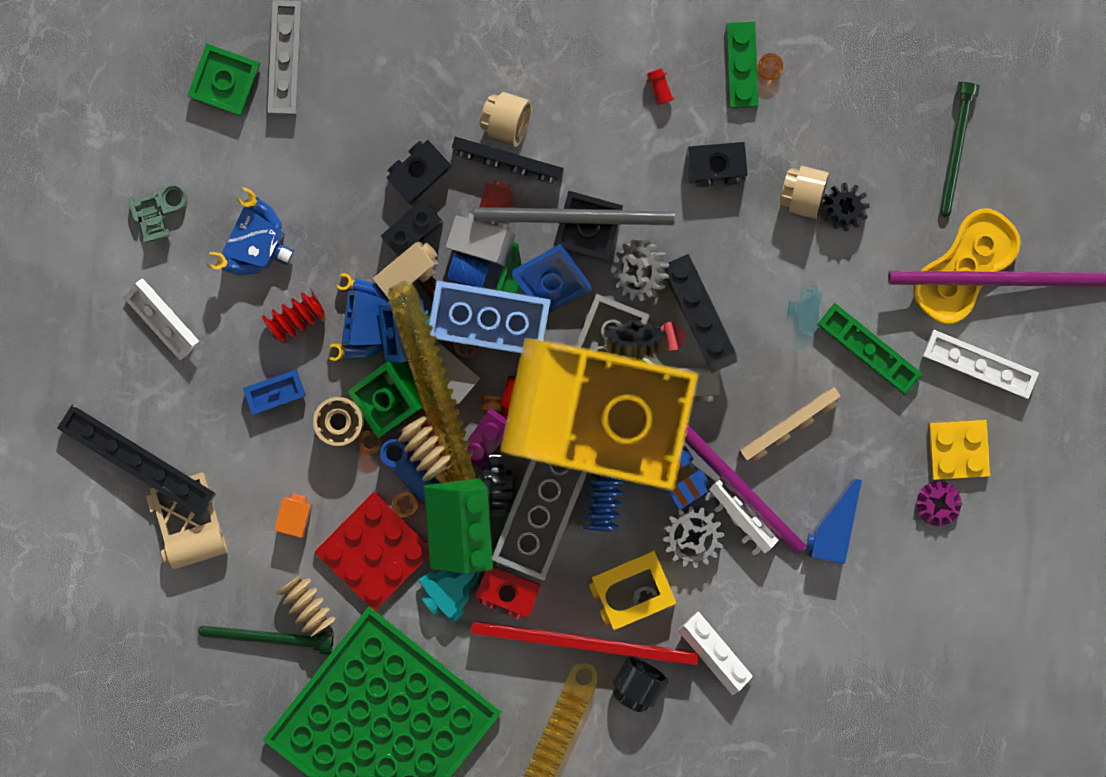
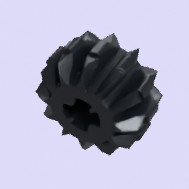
(835, 208)

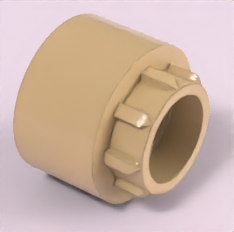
(506, 118)
(804, 191)
(324, 415)

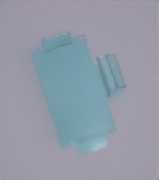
(807, 310)

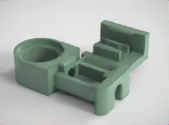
(150, 210)

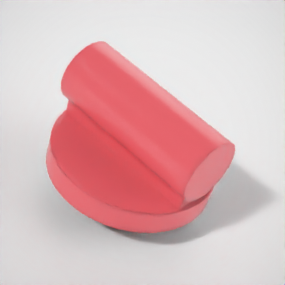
(674, 335)

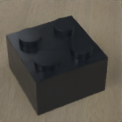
(587, 239)

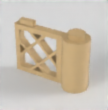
(191, 544)

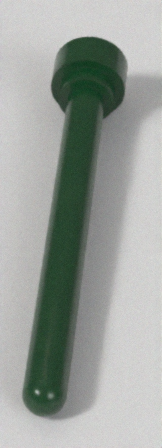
(966, 94)
(320, 642)

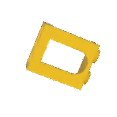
(605, 579)

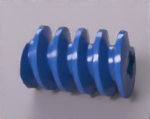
(603, 502)

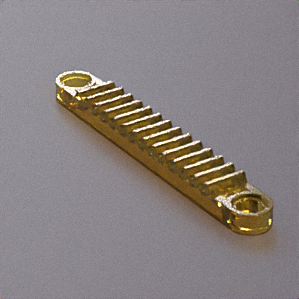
(431, 381)
(561, 724)

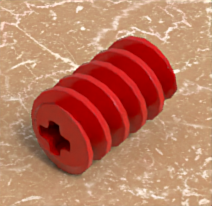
(295, 317)

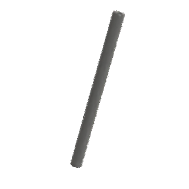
(573, 216)

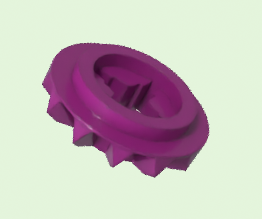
(926, 507)

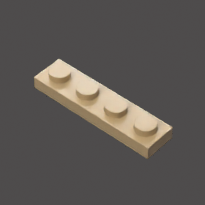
(780, 432)

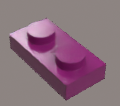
(486, 437)

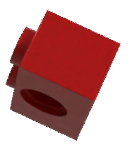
(525, 590)

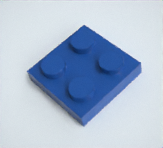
(553, 278)

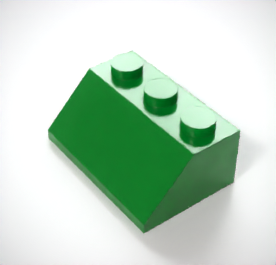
(458, 526)

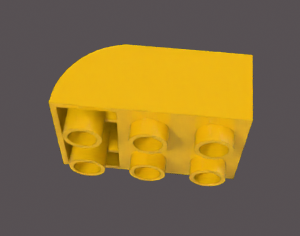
(598, 412)

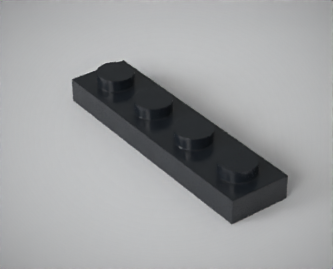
(495, 157)

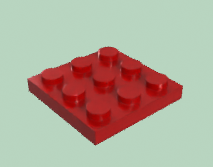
(374, 551)

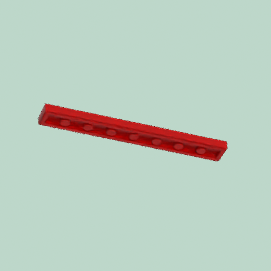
(584, 642)

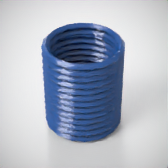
(468, 271)

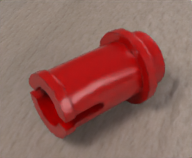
(659, 86)

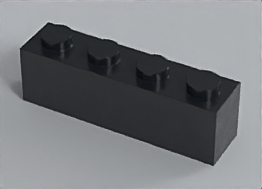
(700, 314)

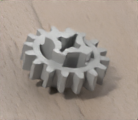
(640, 270)
(701, 552)

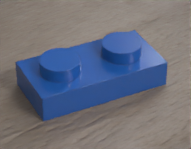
(274, 392)

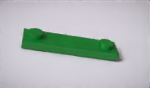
(869, 349)

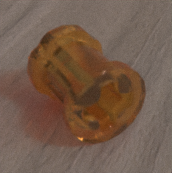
(409, 512)

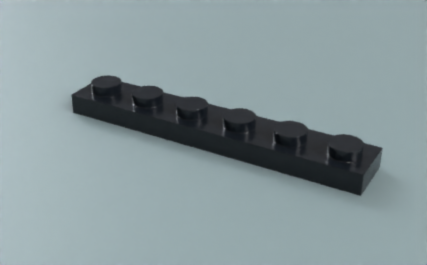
(136, 460)

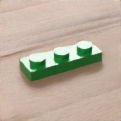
(742, 64)

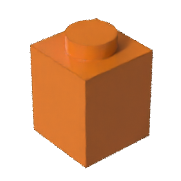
(293, 515)

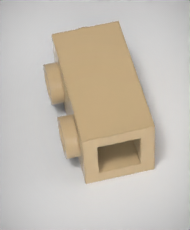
(410, 266)

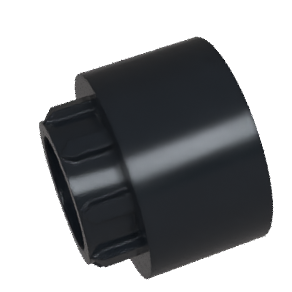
(639, 684)

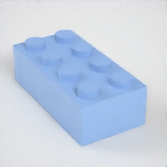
(487, 317)

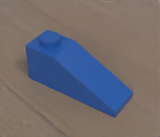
(834, 530)

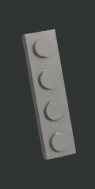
(284, 57)

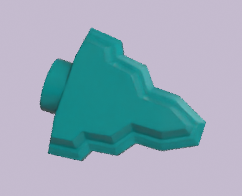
(448, 592)

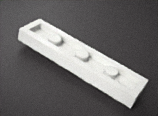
(980, 364)

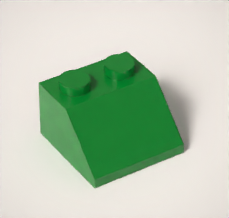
(388, 397)

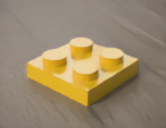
(959, 449)

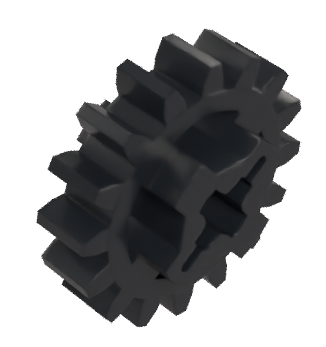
(634, 340)
(498, 485)

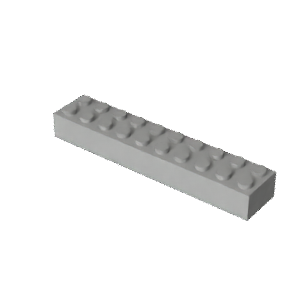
(549, 488)

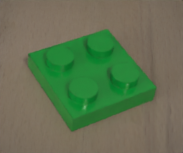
(223, 79)

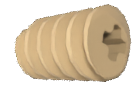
(424, 449)
(305, 605)

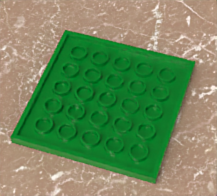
(381, 710)

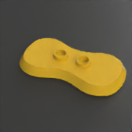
(982, 244)

